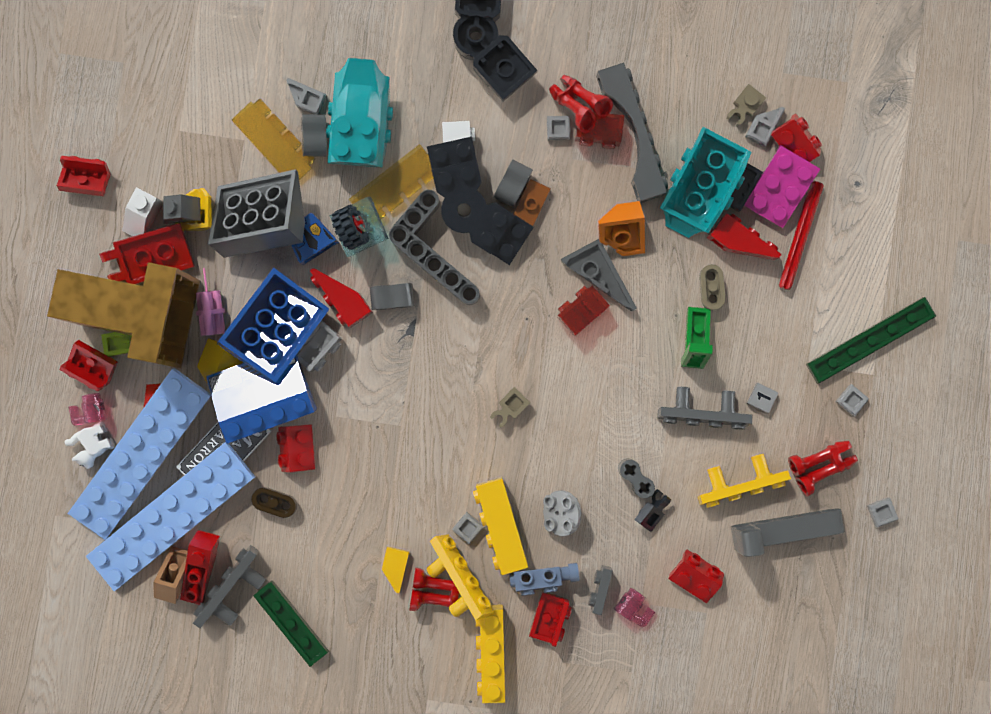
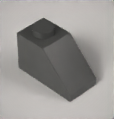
(181, 209)

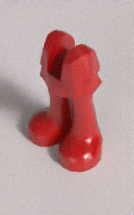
(585, 117)
(837, 465)
(420, 597)

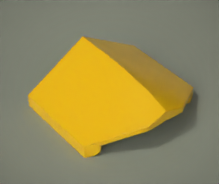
(205, 210)
(215, 359)

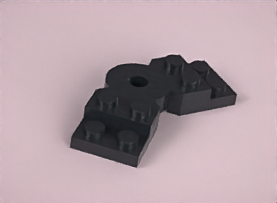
(494, 56)
(457, 180)

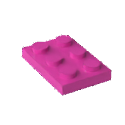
(781, 186)

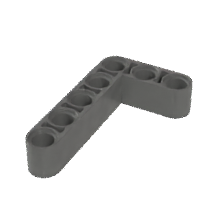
(428, 253)
(753, 536)

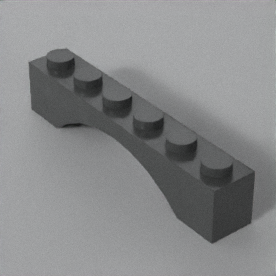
(616, 84)

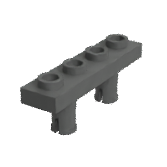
(694, 417)
(216, 595)

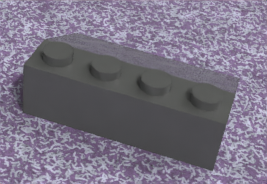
(257, 214)

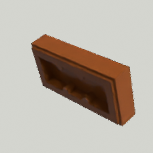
(532, 201)

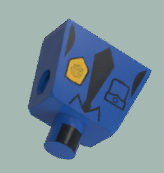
(315, 240)

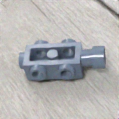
(538, 580)

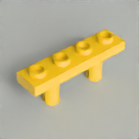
(763, 479)
(466, 583)

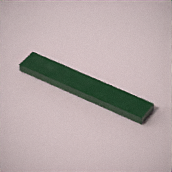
(871, 340)

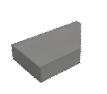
(306, 97)
(763, 125)

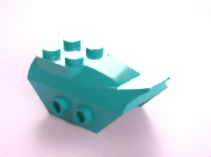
(359, 115)
(704, 183)

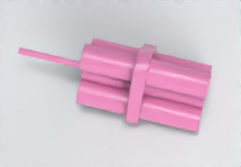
(210, 311)

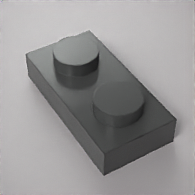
(597, 599)

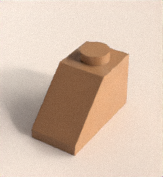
(170, 576)

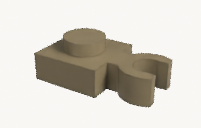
(747, 103)
(512, 405)

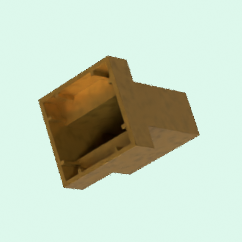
(153, 314)

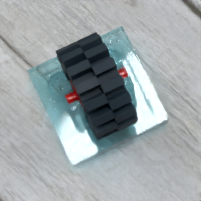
(358, 226)

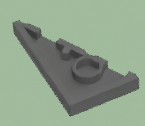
(596, 267)

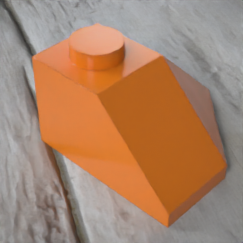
(624, 229)

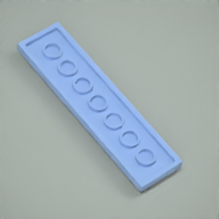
(139, 453)
(170, 516)

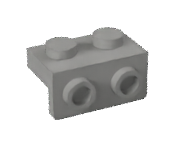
(318, 346)

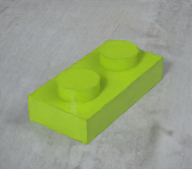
(115, 343)

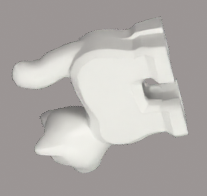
(93, 443)

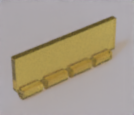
(267, 137)
(398, 178)

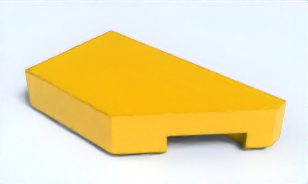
(394, 566)

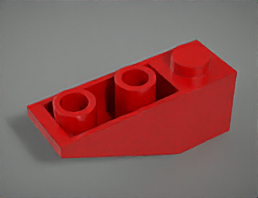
(736, 238)
(348, 302)
(199, 566)

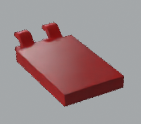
(161, 247)

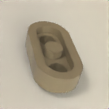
(713, 287)

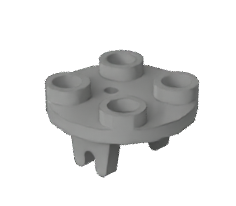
(561, 523)

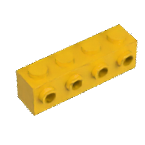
(501, 525)
(492, 657)

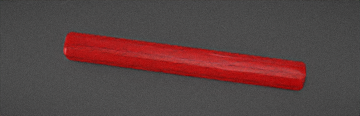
(801, 235)

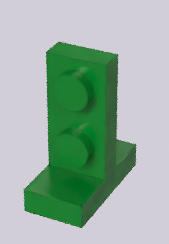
(697, 338)

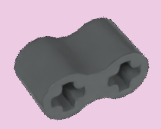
(314, 135)
(513, 183)
(392, 296)
(636, 478)

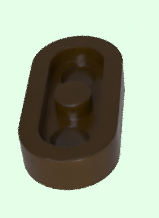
(274, 503)

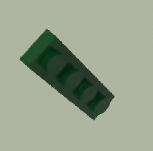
(291, 623)

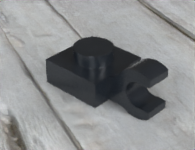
(652, 512)

